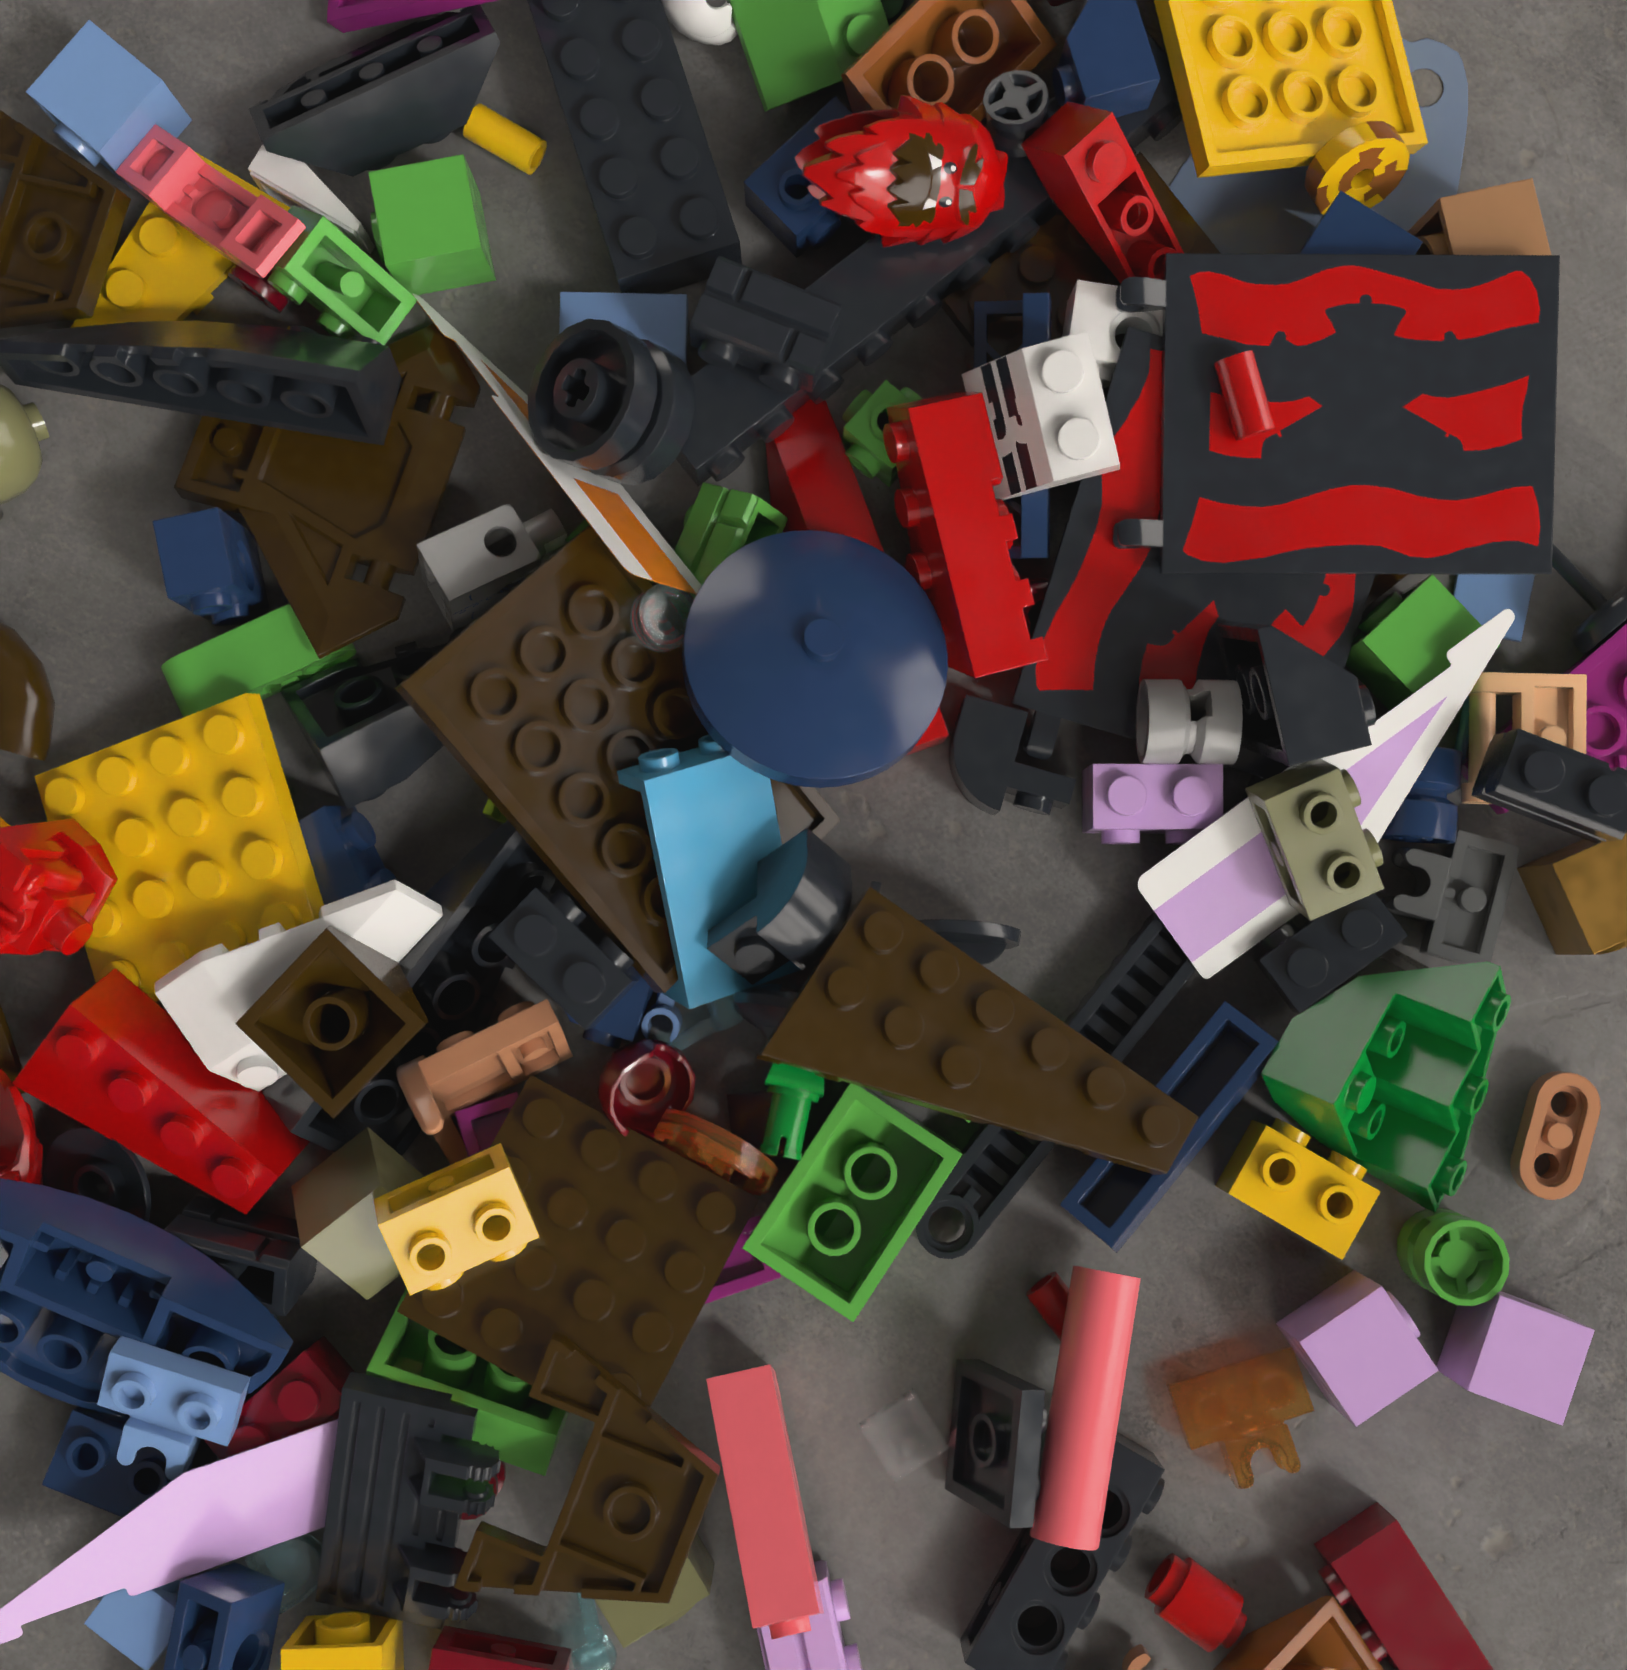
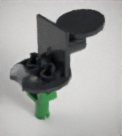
(796, 1088)

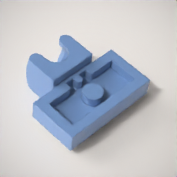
(170, 1402)

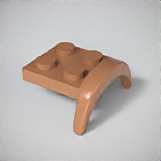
(478, 1067)

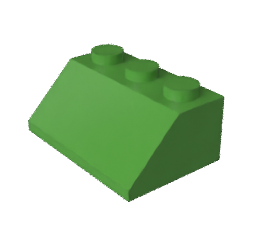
(803, 44)
(852, 1200)
(507, 1417)

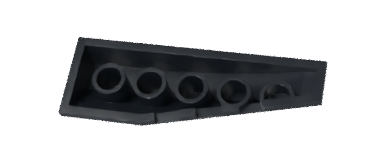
(219, 371)
(453, 980)

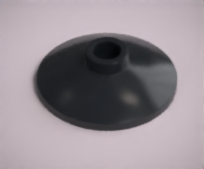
(98, 1169)

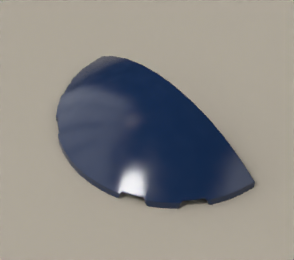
(92, 1273)

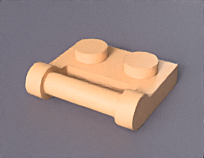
(1541, 704)

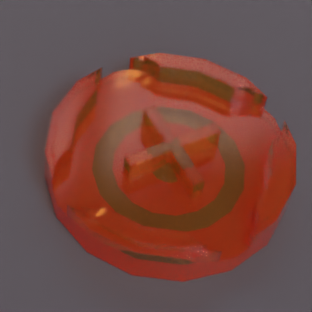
(716, 1150)

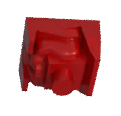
(50, 887)

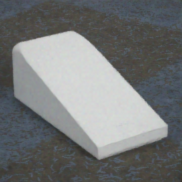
(299, 186)

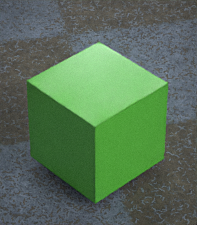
(431, 225)
(1408, 640)

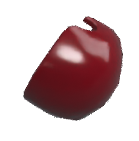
(643, 1083)

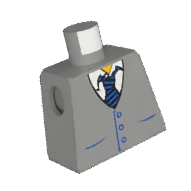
(463, 566)

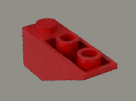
(1102, 190)

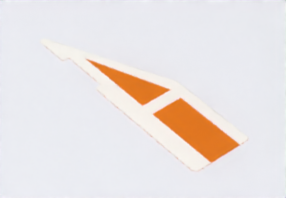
(601, 501)

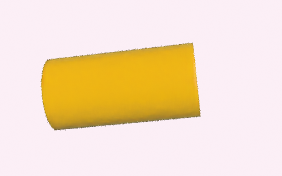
(505, 139)

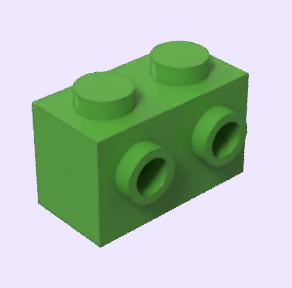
(340, 282)

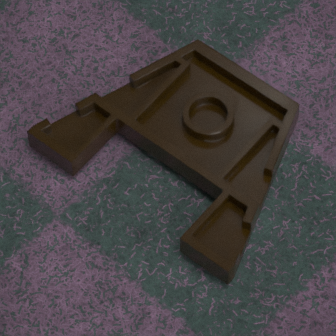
(53, 231)
(626, 1508)

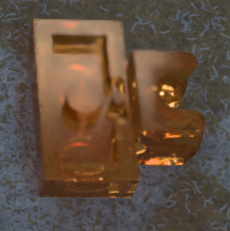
(1244, 1410)

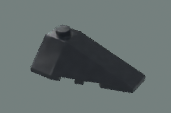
(363, 725)

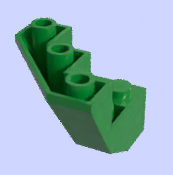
(1395, 1072)

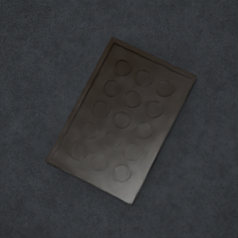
(545, 712)

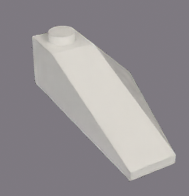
(219, 986)

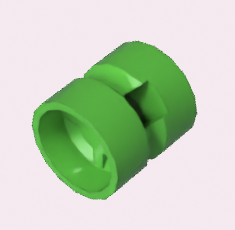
(1467, 1260)

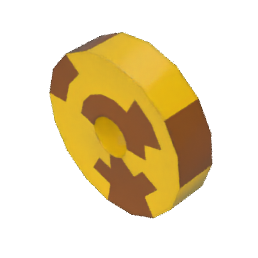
(1361, 162)

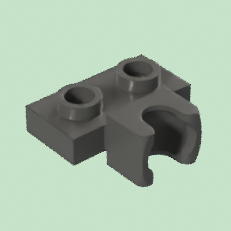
(1458, 895)

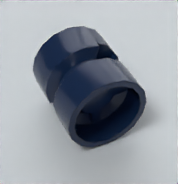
(1426, 811)

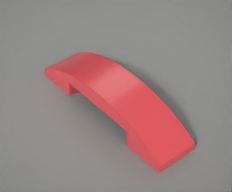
(209, 204)

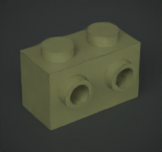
(1317, 837)

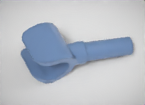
(665, 1006)

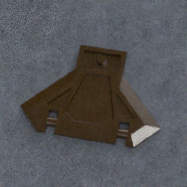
(342, 502)

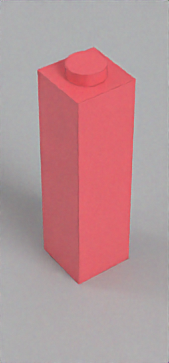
(765, 1501)

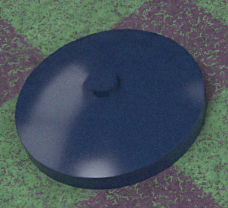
(814, 658)

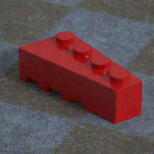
(961, 531)
(137, 1080)

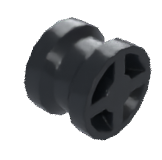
(1017, 95)

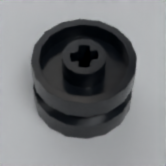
(611, 402)

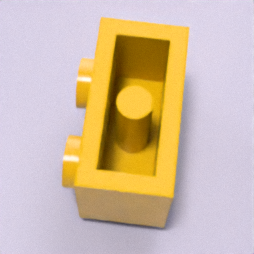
(1299, 1188)
(455, 1220)

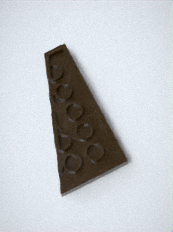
(943, 1032)

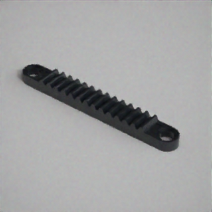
(1110, 1016)

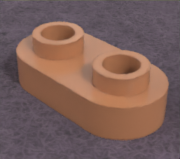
(1562, 1137)

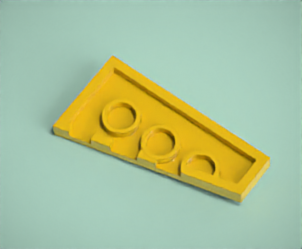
(162, 270)

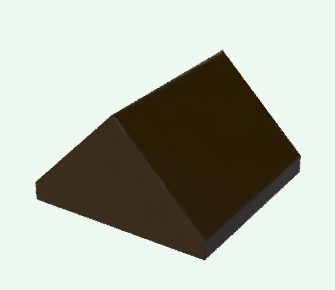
(335, 1018)

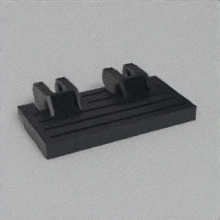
(398, 1502)

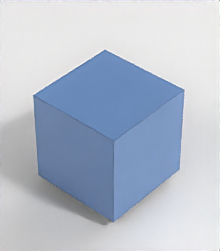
(104, 99)

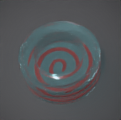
(661, 617)

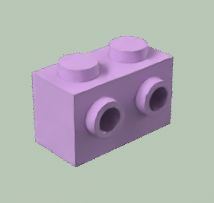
(1150, 799)

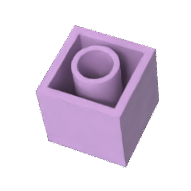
(1358, 1346)
(1516, 1354)

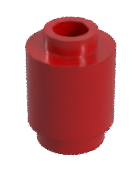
(1196, 1603)

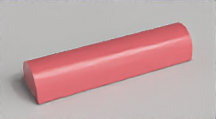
(1085, 1408)

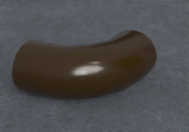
(24, 698)

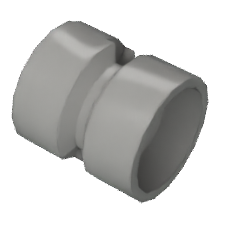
(1188, 721)

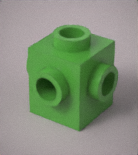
(862, 435)

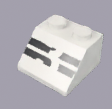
(1046, 415)

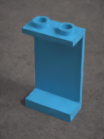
(706, 835)

